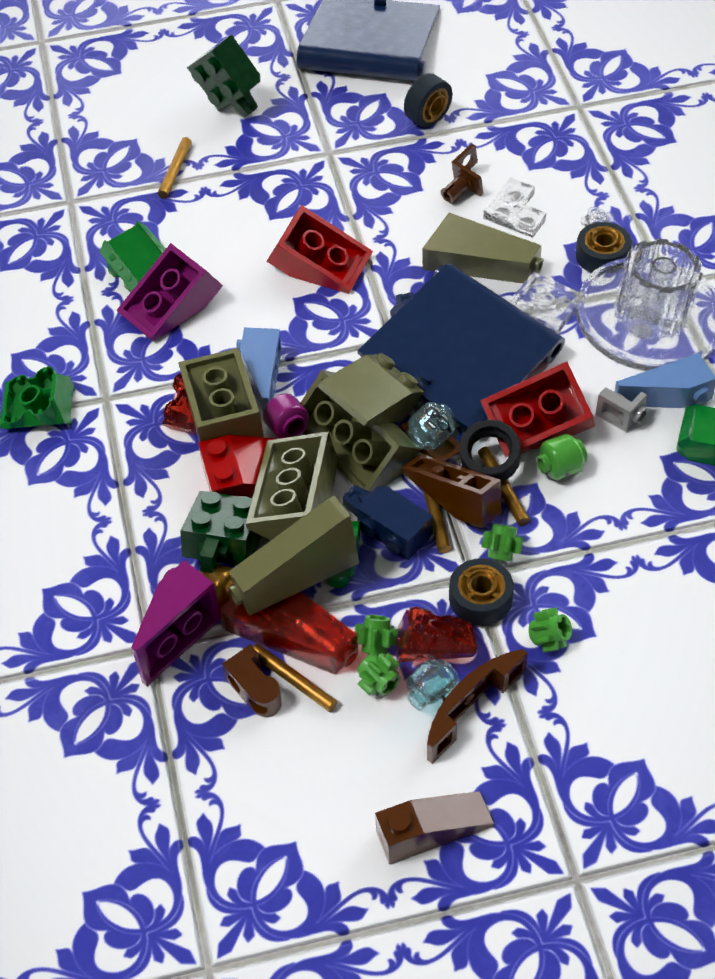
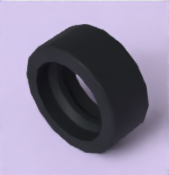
(496, 429)

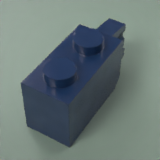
(390, 519)

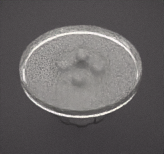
(649, 307)

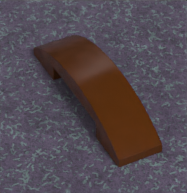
(499, 672)

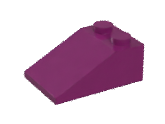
(169, 294)
(175, 620)

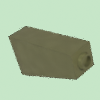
(481, 251)
(296, 558)

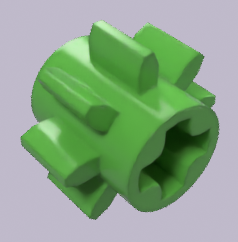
(502, 542)
(550, 630)
(376, 634)
(378, 674)

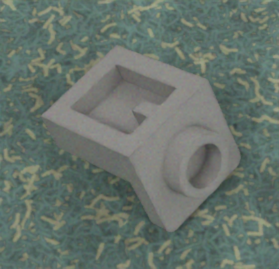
(619, 410)

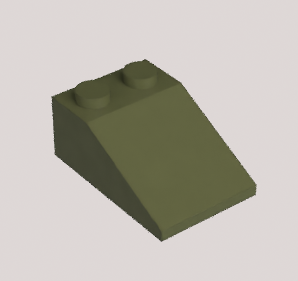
(373, 390)
(221, 396)

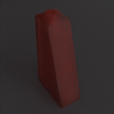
(297, 630)

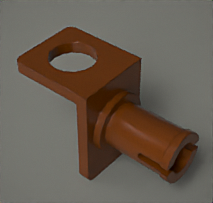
(463, 177)

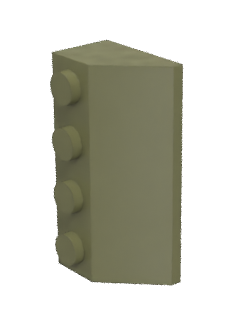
(365, 454)
(291, 482)

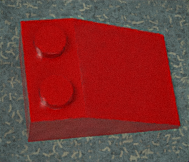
(319, 253)
(541, 408)
(233, 463)

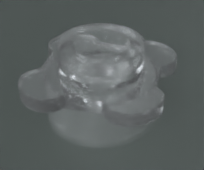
(596, 215)

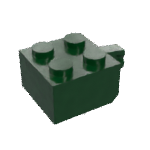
(227, 76)
(218, 530)

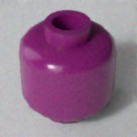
(286, 416)

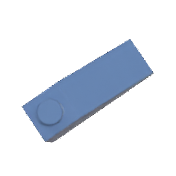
(261, 357)
(673, 384)

